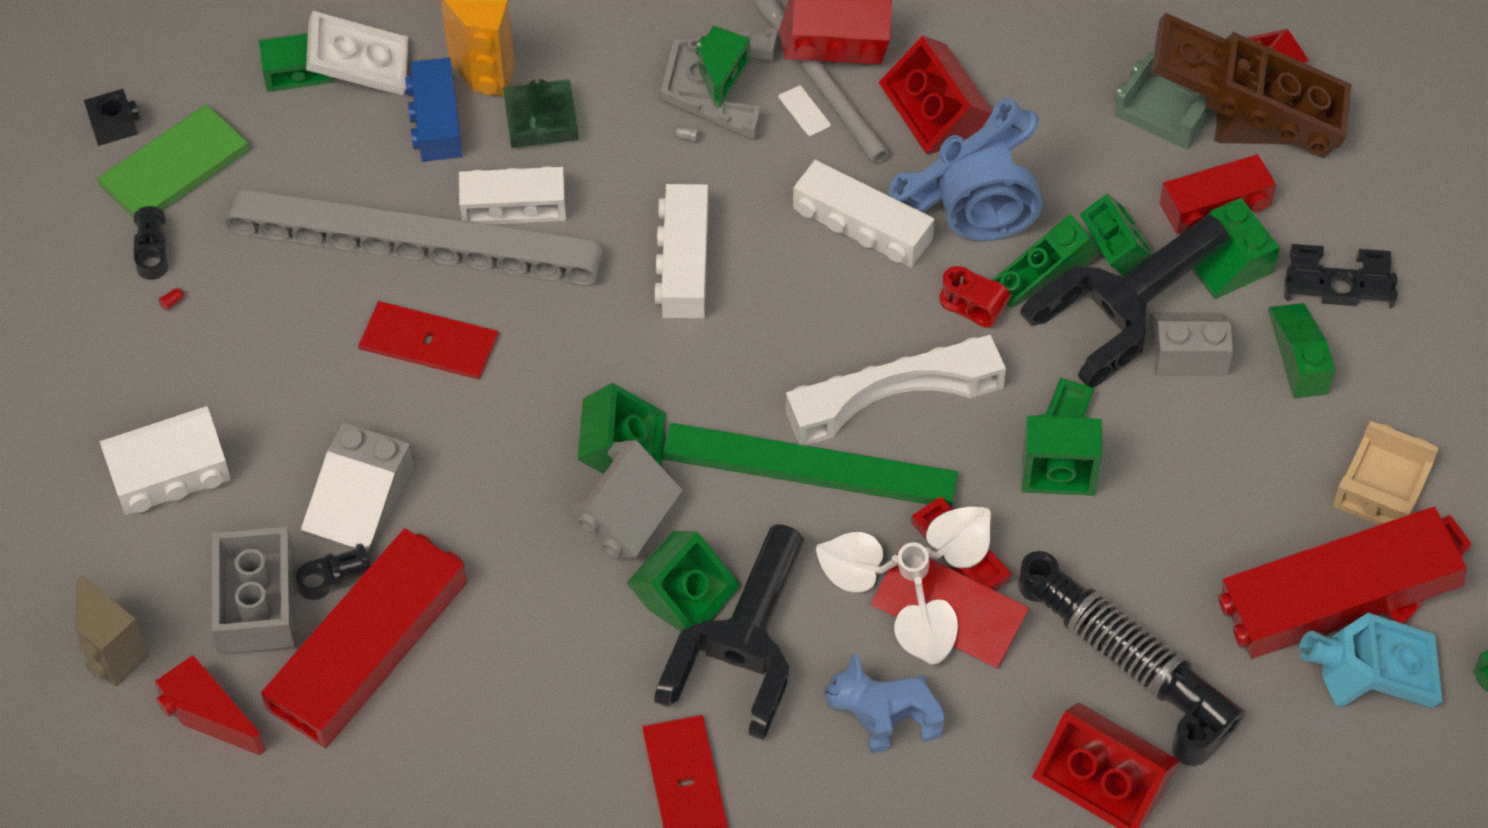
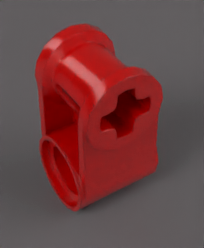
(976, 298)

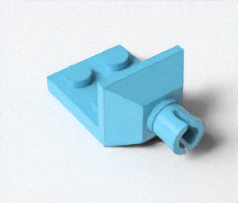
(1377, 657)

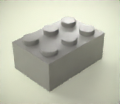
(253, 590)

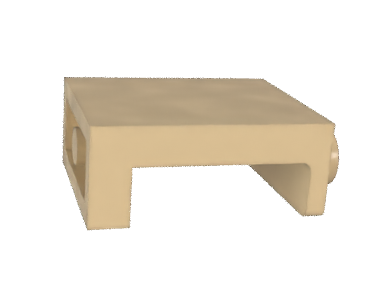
(1385, 475)

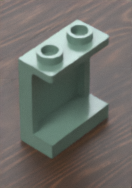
(1161, 105)

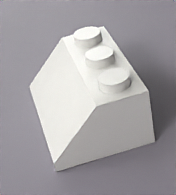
(165, 460)

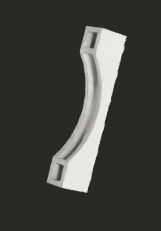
(961, 369)

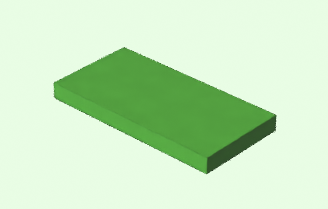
(174, 162)

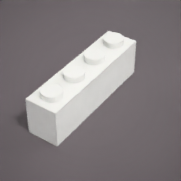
(863, 214)
(684, 251)

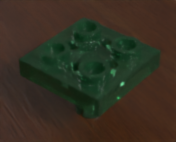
(540, 108)

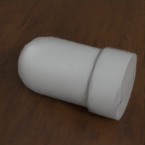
(687, 133)

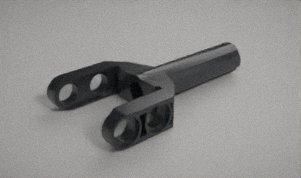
(1126, 296)
(744, 636)

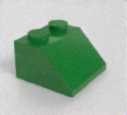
(1245, 258)
(614, 417)
(683, 581)

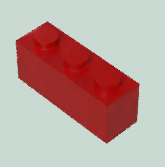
(1197, 194)

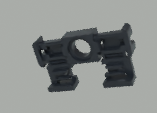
(1370, 282)

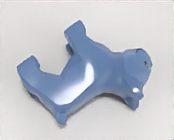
(885, 703)

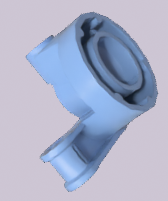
(977, 180)

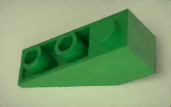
(1048, 259)

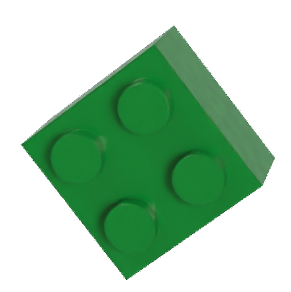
(1061, 455)

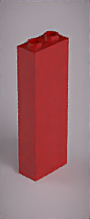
(1342, 582)
(364, 637)

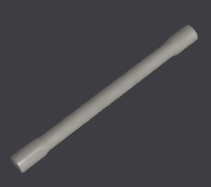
(866, 137)

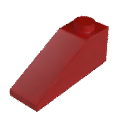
(205, 707)

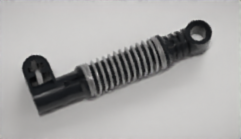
(1166, 674)

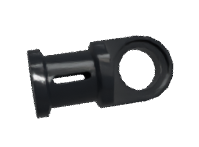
(143, 248)
(333, 570)

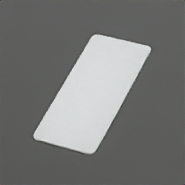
(804, 110)

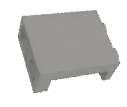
(627, 501)

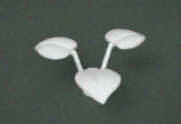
(924, 629)

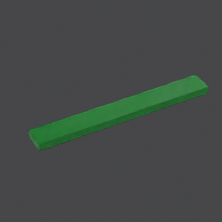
(809, 464)

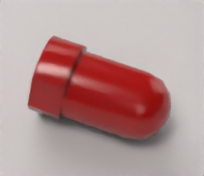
(171, 298)

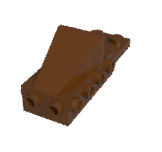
(1254, 88)

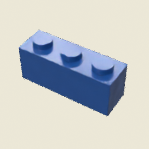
(434, 109)

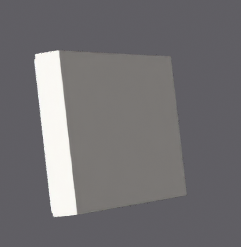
(357, 53)

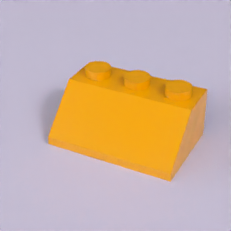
(480, 43)

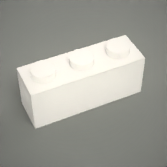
(512, 195)

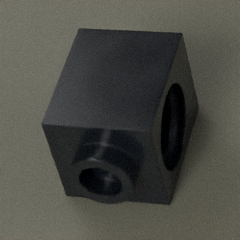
(112, 116)

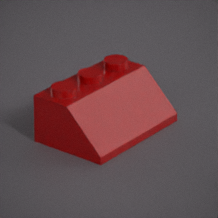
(836, 30)
(935, 95)
(1105, 768)

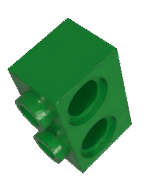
(1116, 234)

